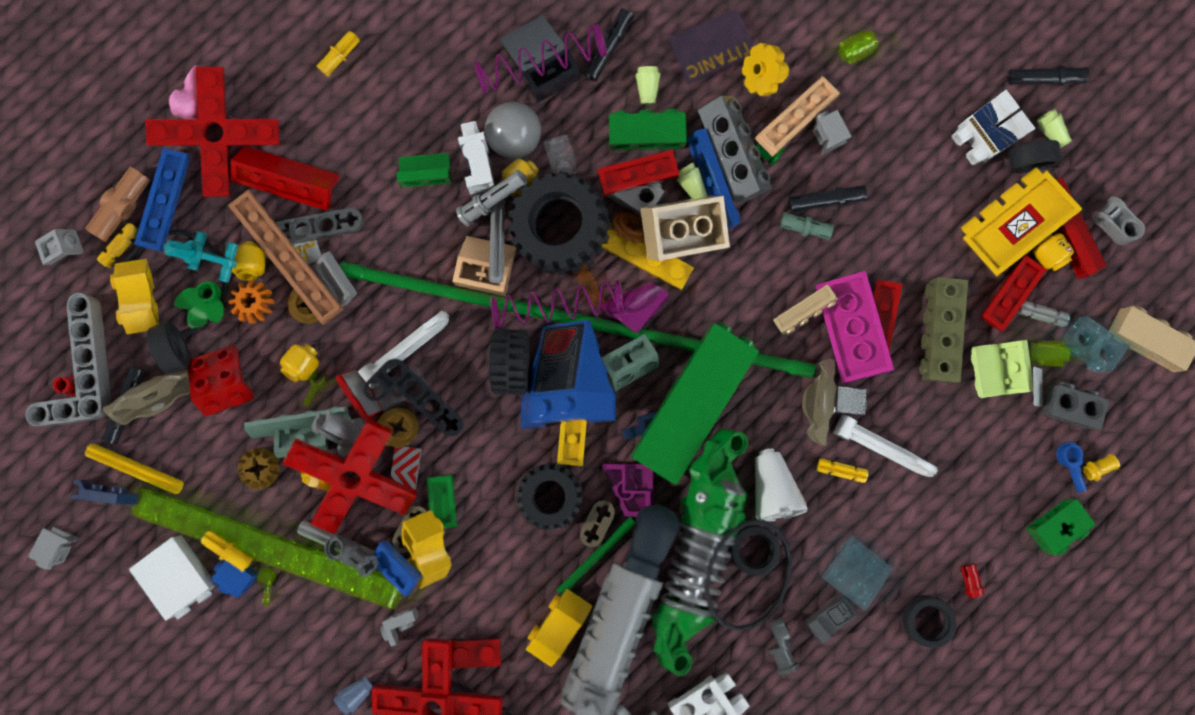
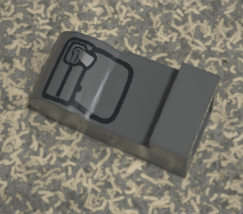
(830, 618)

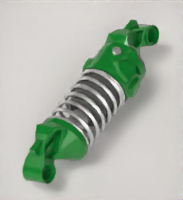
(708, 512)

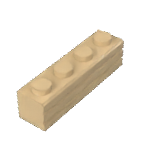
(805, 309)

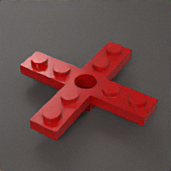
(192, 132)
(344, 489)
(436, 688)

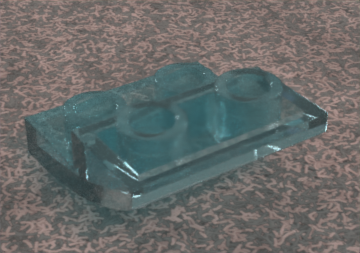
(857, 573)

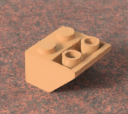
(473, 266)

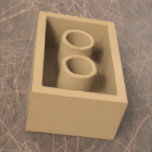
(685, 227)

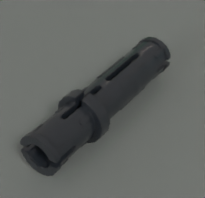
(614, 35)
(1048, 76)
(838, 197)
(113, 434)

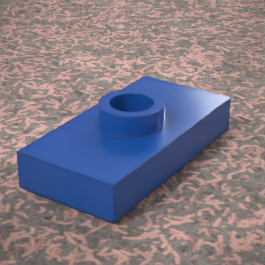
(396, 568)

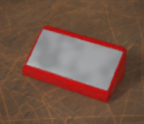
(353, 387)

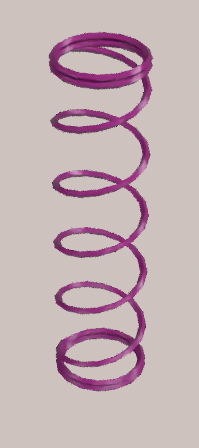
(598, 38)
(618, 301)

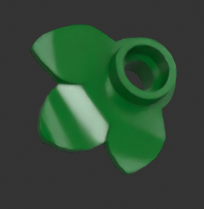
(199, 307)

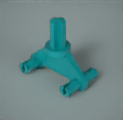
(193, 252)

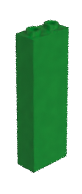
(695, 402)

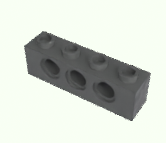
(723, 141)

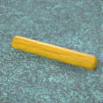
(134, 468)

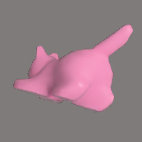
(185, 102)

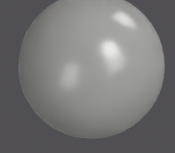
(512, 130)

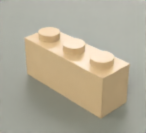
(1154, 338)

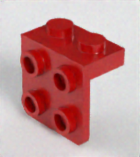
(218, 381)

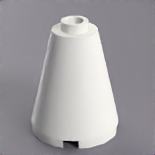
(775, 488)

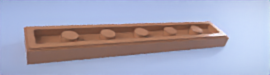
(286, 257)

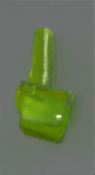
(314, 387)
(267, 577)

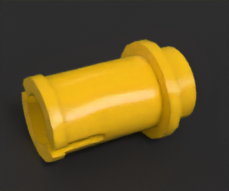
(1096, 469)

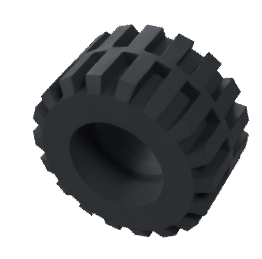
(509, 361)
(541, 518)

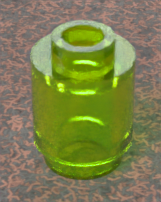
(858, 46)
(1050, 353)

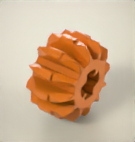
(247, 294)

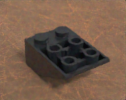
(531, 38)

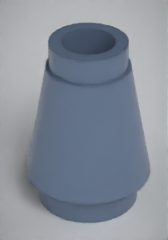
(353, 695)

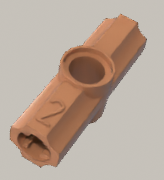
(117, 204)

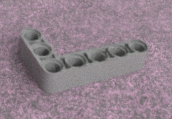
(83, 370)

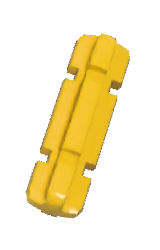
(118, 245)
(842, 470)

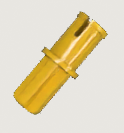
(338, 53)
(226, 550)

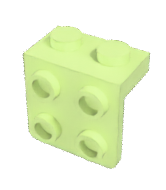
(1002, 369)

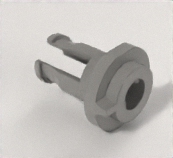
(338, 430)

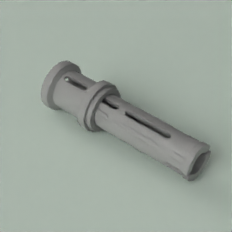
(482, 203)

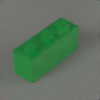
(647, 130)

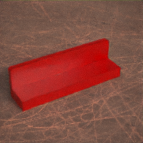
(283, 177)
(1086, 256)

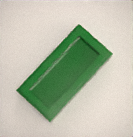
(442, 499)

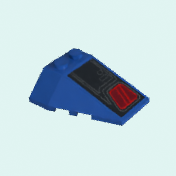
(567, 378)

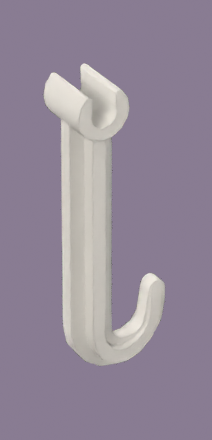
(407, 346)
(848, 428)

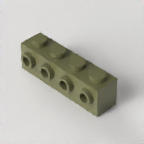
(944, 330)

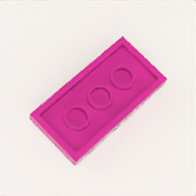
(856, 329)

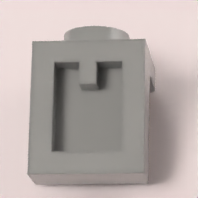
(57, 245)
(402, 620)

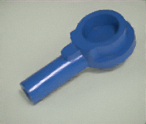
(1071, 456)

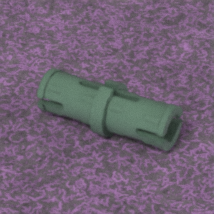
(806, 226)

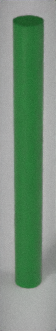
(595, 557)

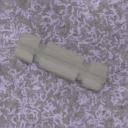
(1044, 314)

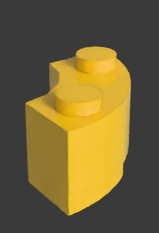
(135, 297)
(426, 547)
(558, 627)

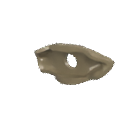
(820, 400)
(135, 404)

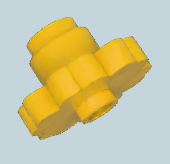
(764, 69)

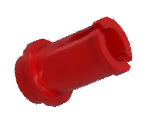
(65, 385)
(972, 581)

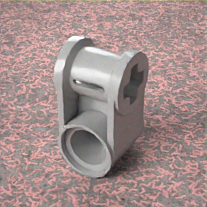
(1117, 220)

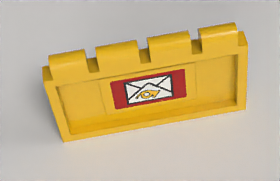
(1021, 222)

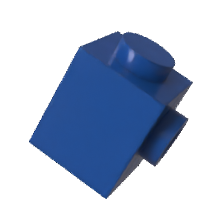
(232, 580)

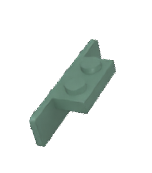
(288, 427)

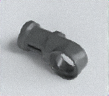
(359, 559)
(781, 650)

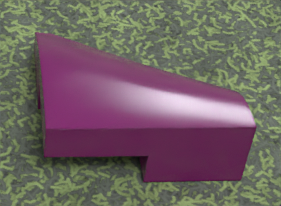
(639, 306)
(632, 485)

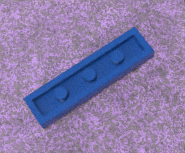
(711, 173)
(162, 200)

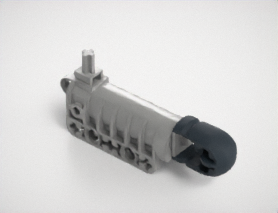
(620, 617)

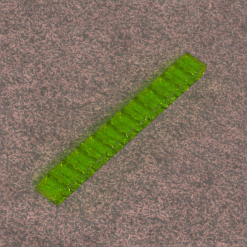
(265, 547)

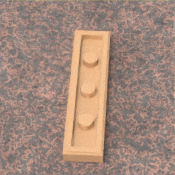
(797, 116)

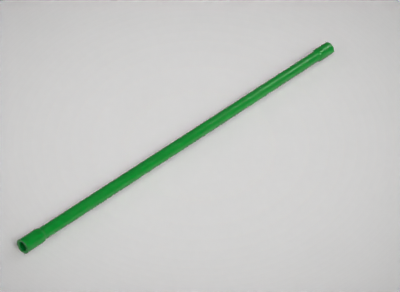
(361, 273)

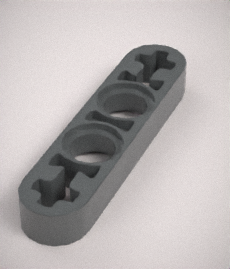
(314, 221)

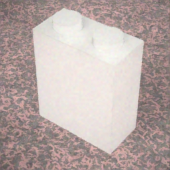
(173, 578)

